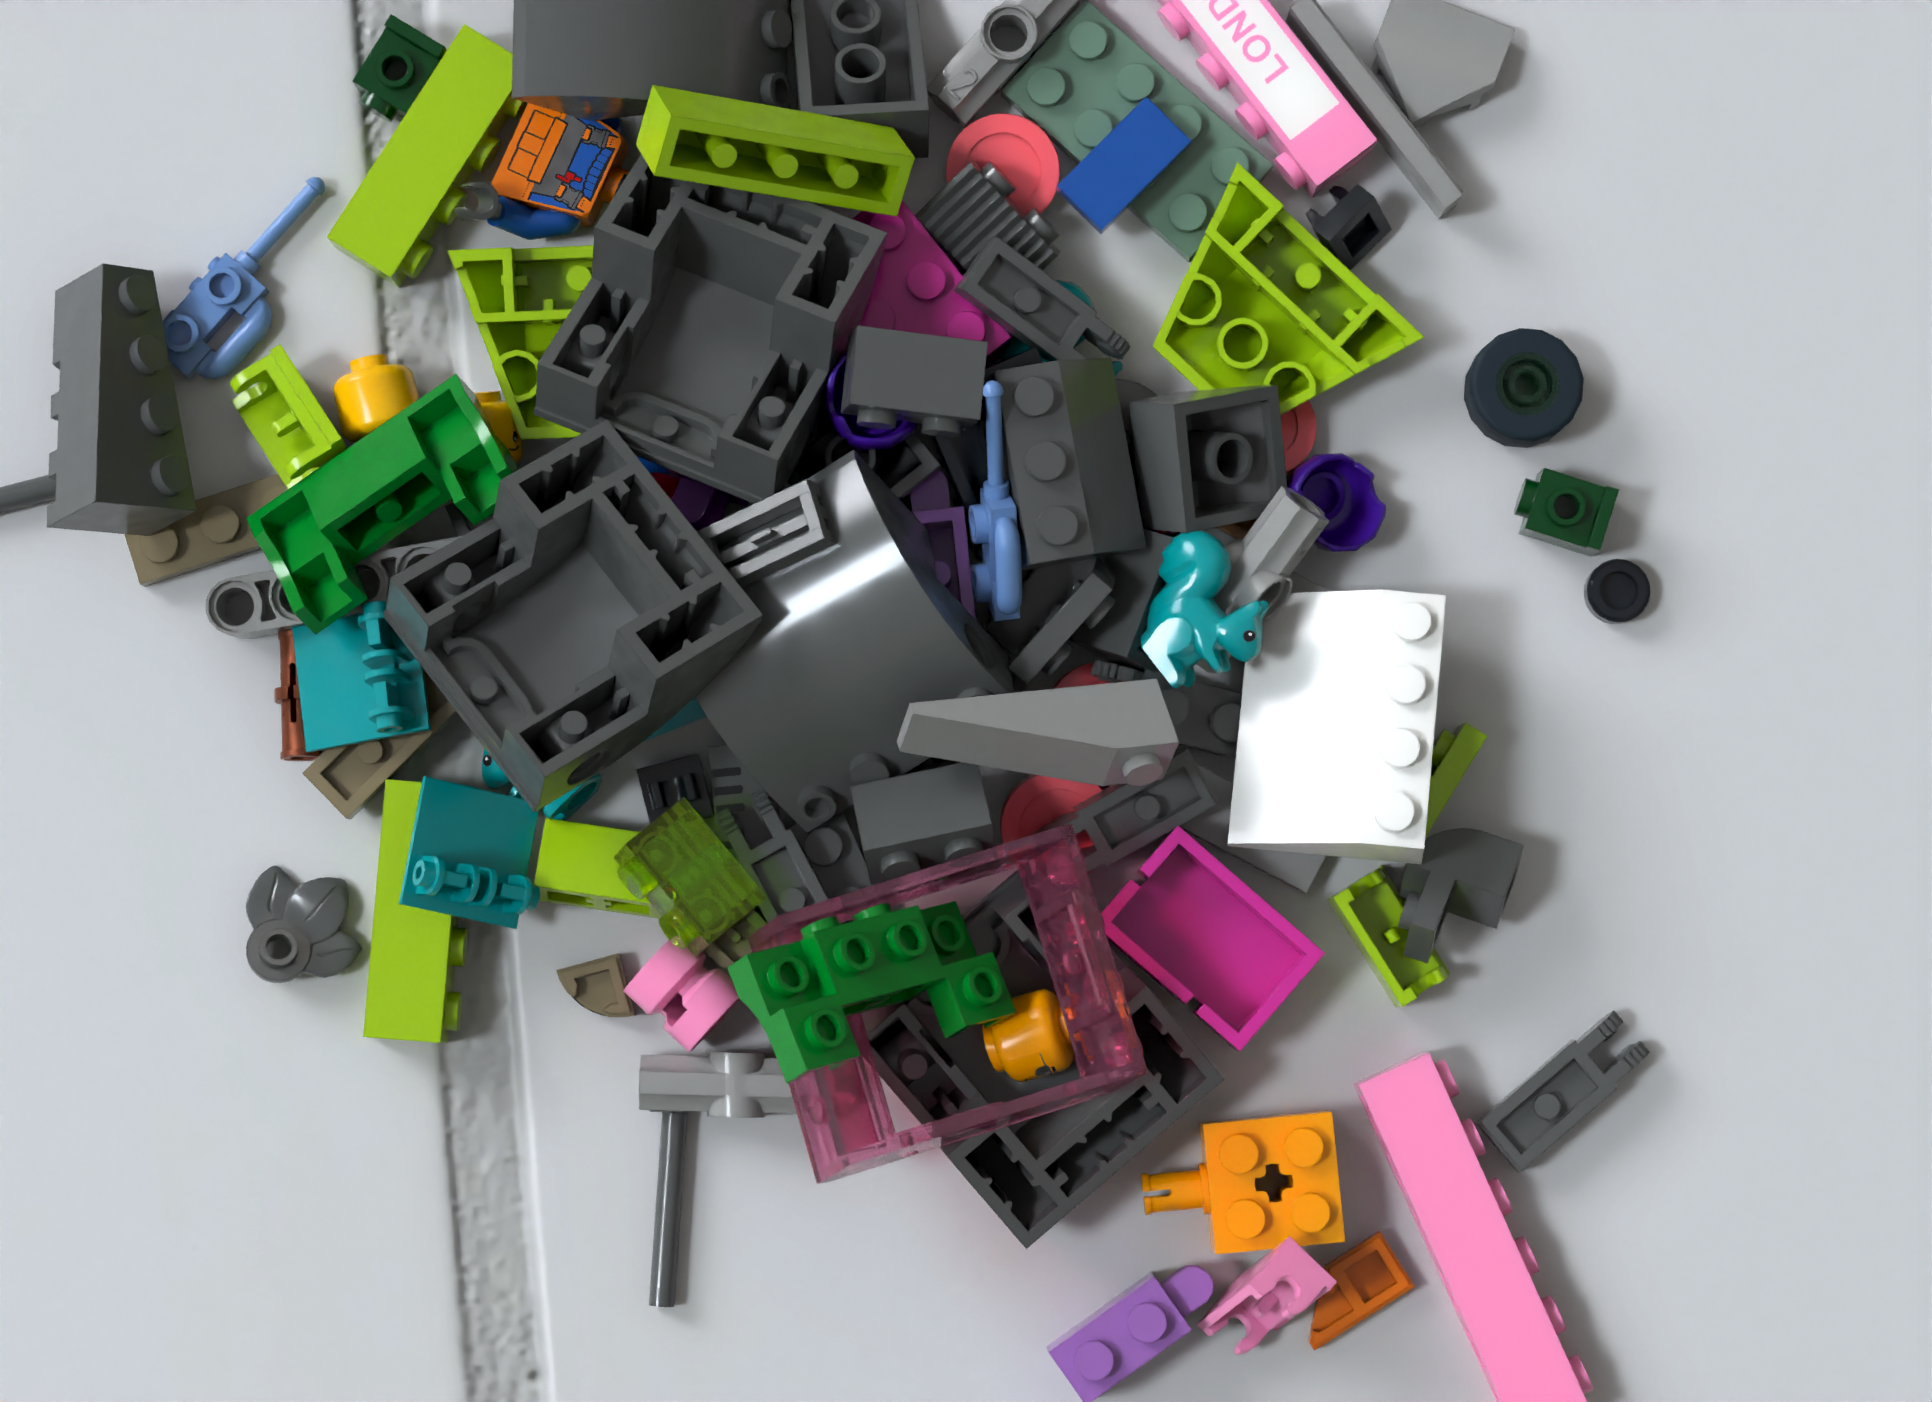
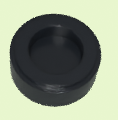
(1617, 591)

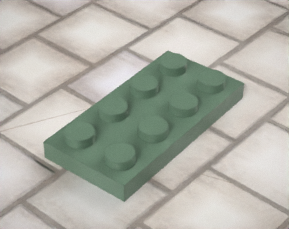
(1091, 80)

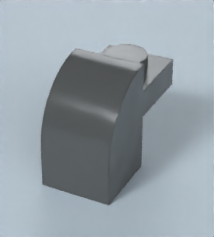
(1459, 875)

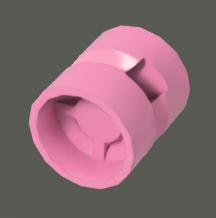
(683, 993)

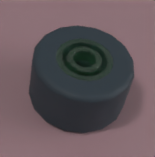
(1508, 406)

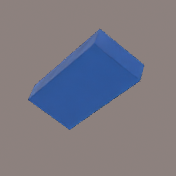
(1123, 165)

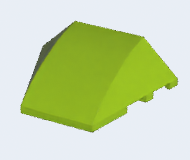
(1273, 306)
(519, 307)

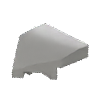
(1438, 56)

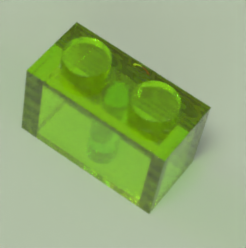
(687, 878)

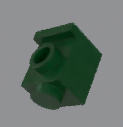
(402, 44)
(1579, 534)

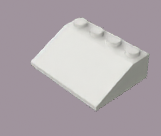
(1340, 726)

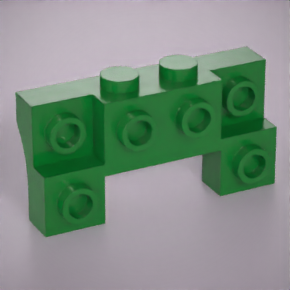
(374, 493)
(855, 967)

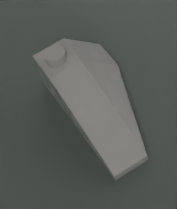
(1065, 733)

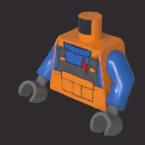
(552, 175)

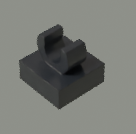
(1351, 225)
(670, 782)

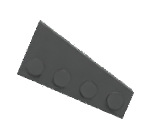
(116, 409)

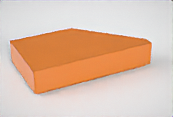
(1366, 1281)

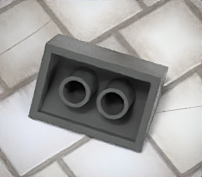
(1068, 462)

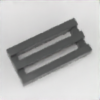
(813, 519)

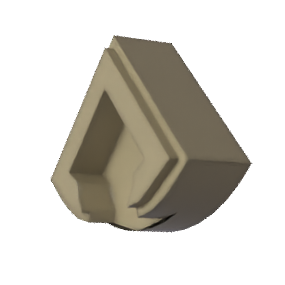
(599, 986)

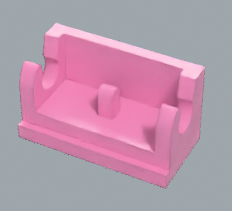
(1269, 1294)

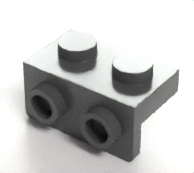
(1051, 610)

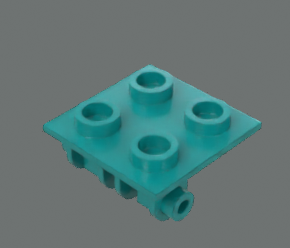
(358, 682)
(470, 854)

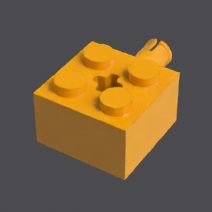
(1225, 1189)

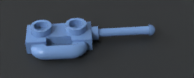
(223, 291)
(995, 524)

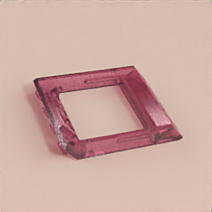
(846, 1108)

